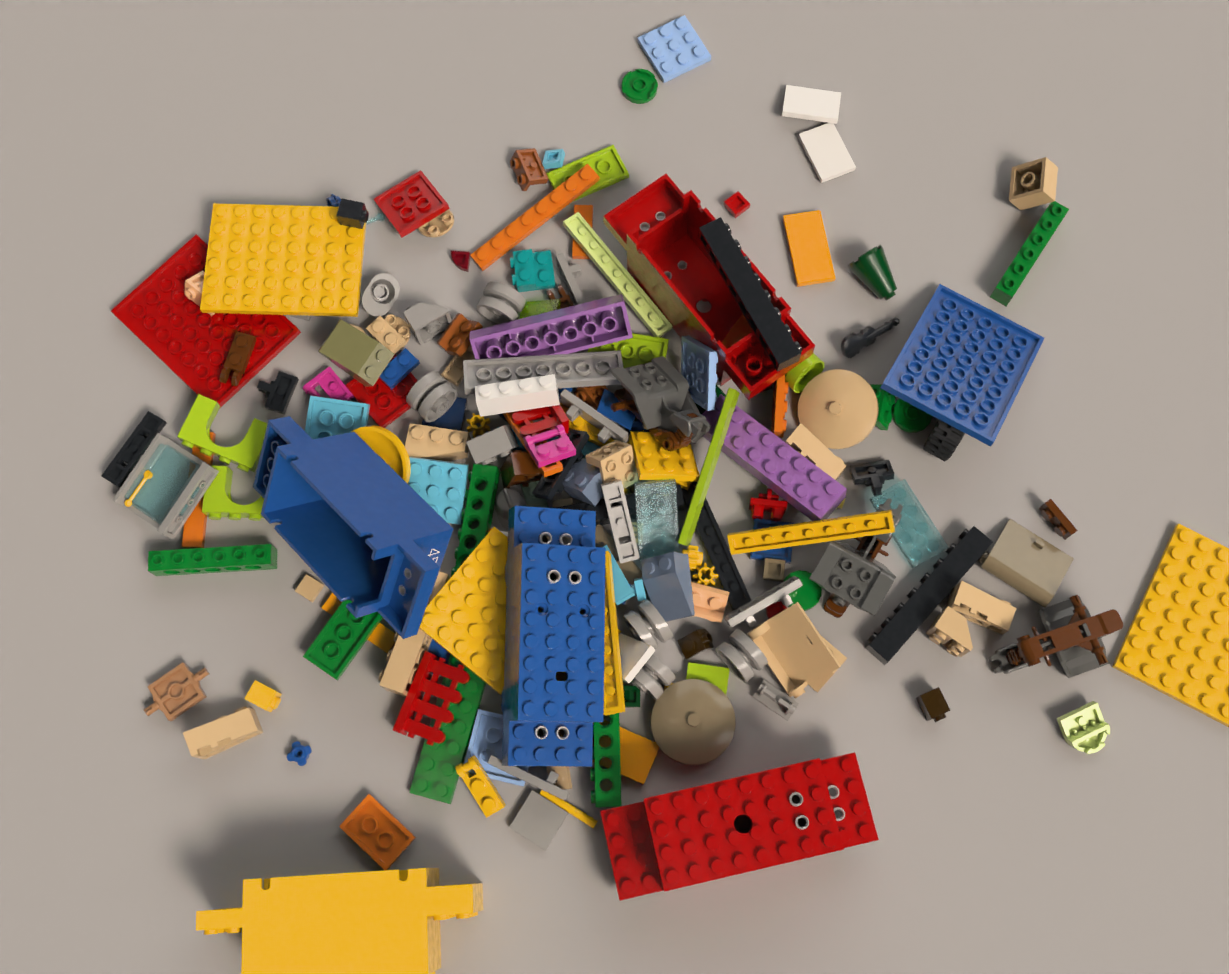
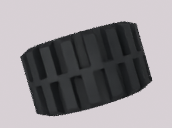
(943, 440)

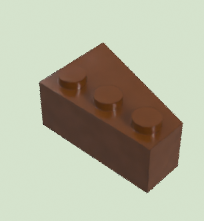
(519, 469)

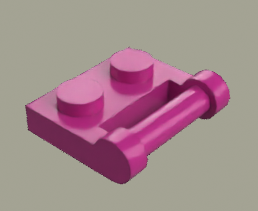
(330, 384)
(550, 451)

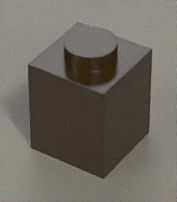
(933, 705)

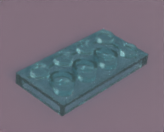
(656, 518)
(915, 531)

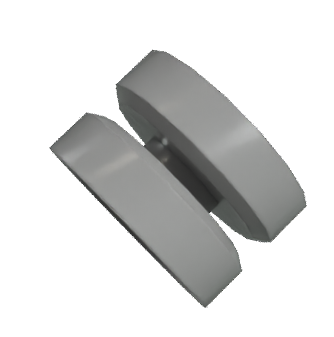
(500, 303)
(431, 396)
(649, 625)
(741, 655)
(649, 673)

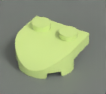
(1084, 728)

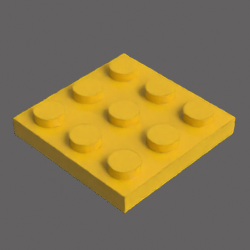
(660, 464)

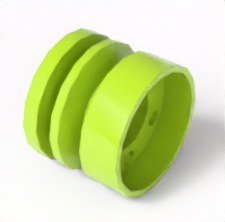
(804, 373)

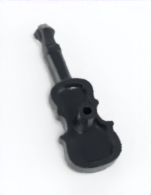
(854, 342)

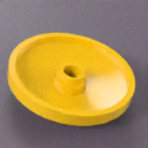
(388, 447)

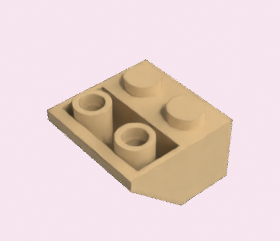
(951, 631)

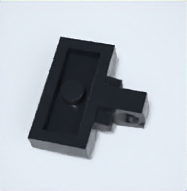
(278, 391)
(872, 474)

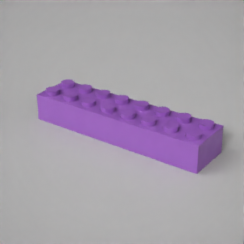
(555, 331)
(777, 464)

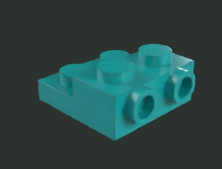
(532, 270)

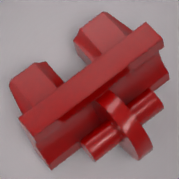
(768, 503)

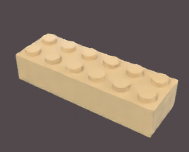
(408, 653)

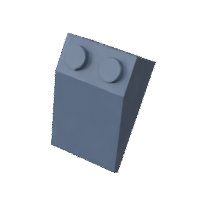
(584, 482)
(669, 585)

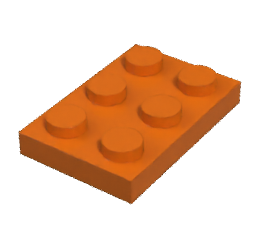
(779, 407)
(377, 832)

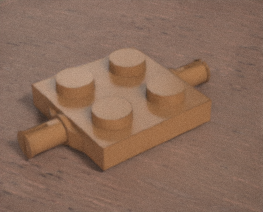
(176, 691)

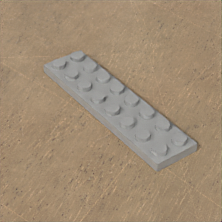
(569, 369)

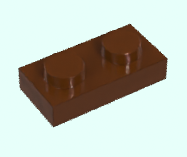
(1061, 523)

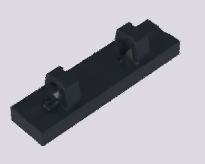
(133, 449)
(546, 486)

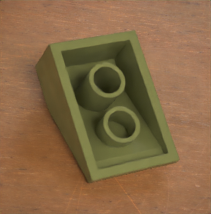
(356, 353)

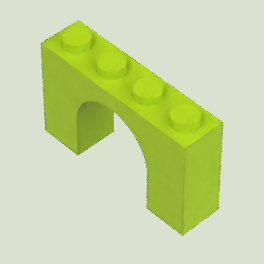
(197, 433)
(219, 503)

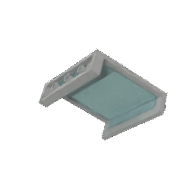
(173, 490)

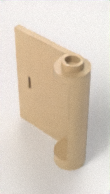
(794, 649)

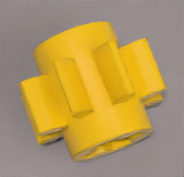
(478, 430)
(694, 555)
(704, 571)

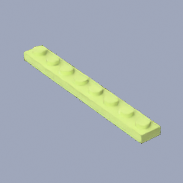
(617, 275)

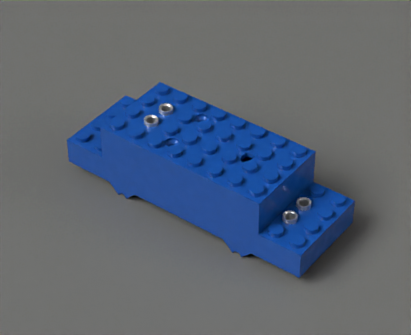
(554, 639)

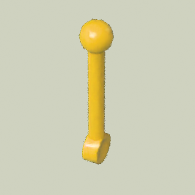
(147, 475)

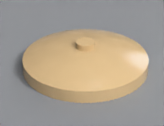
(838, 408)

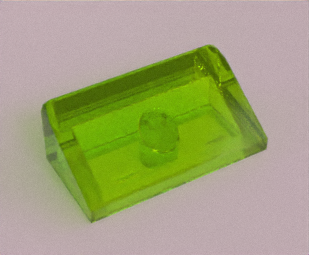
(538, 307)

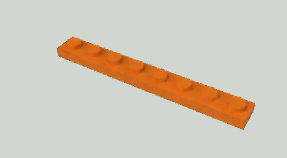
(535, 217)

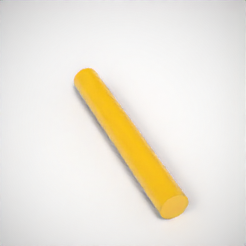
(570, 809)

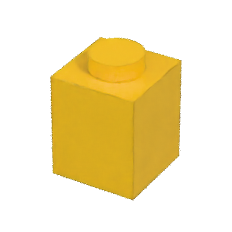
(263, 696)

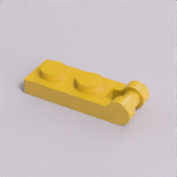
(480, 786)

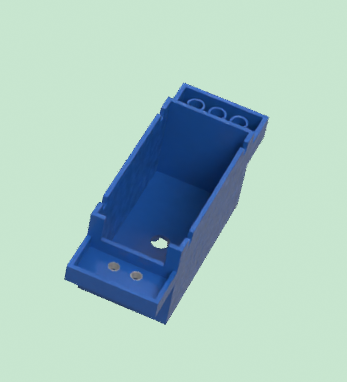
(352, 522)

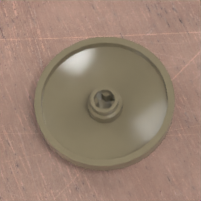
(693, 722)

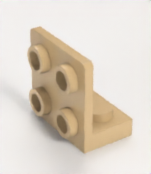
(615, 463)

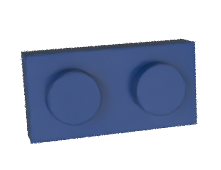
(399, 368)

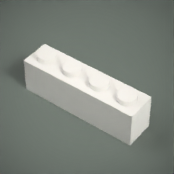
(517, 395)

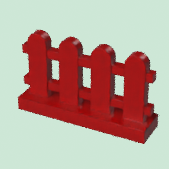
(556, 414)
(413, 702)

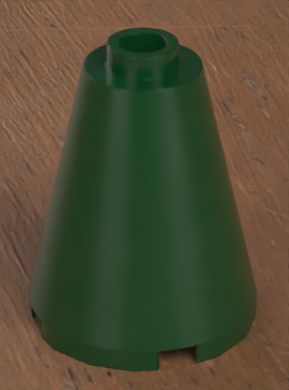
(875, 272)

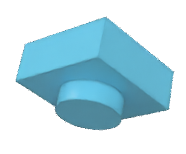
(553, 158)
(638, 589)

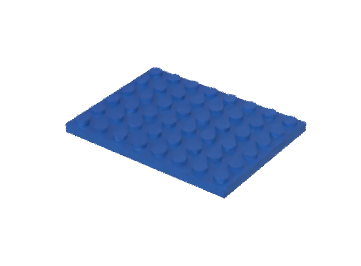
(963, 364)

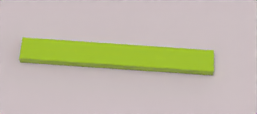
(708, 467)

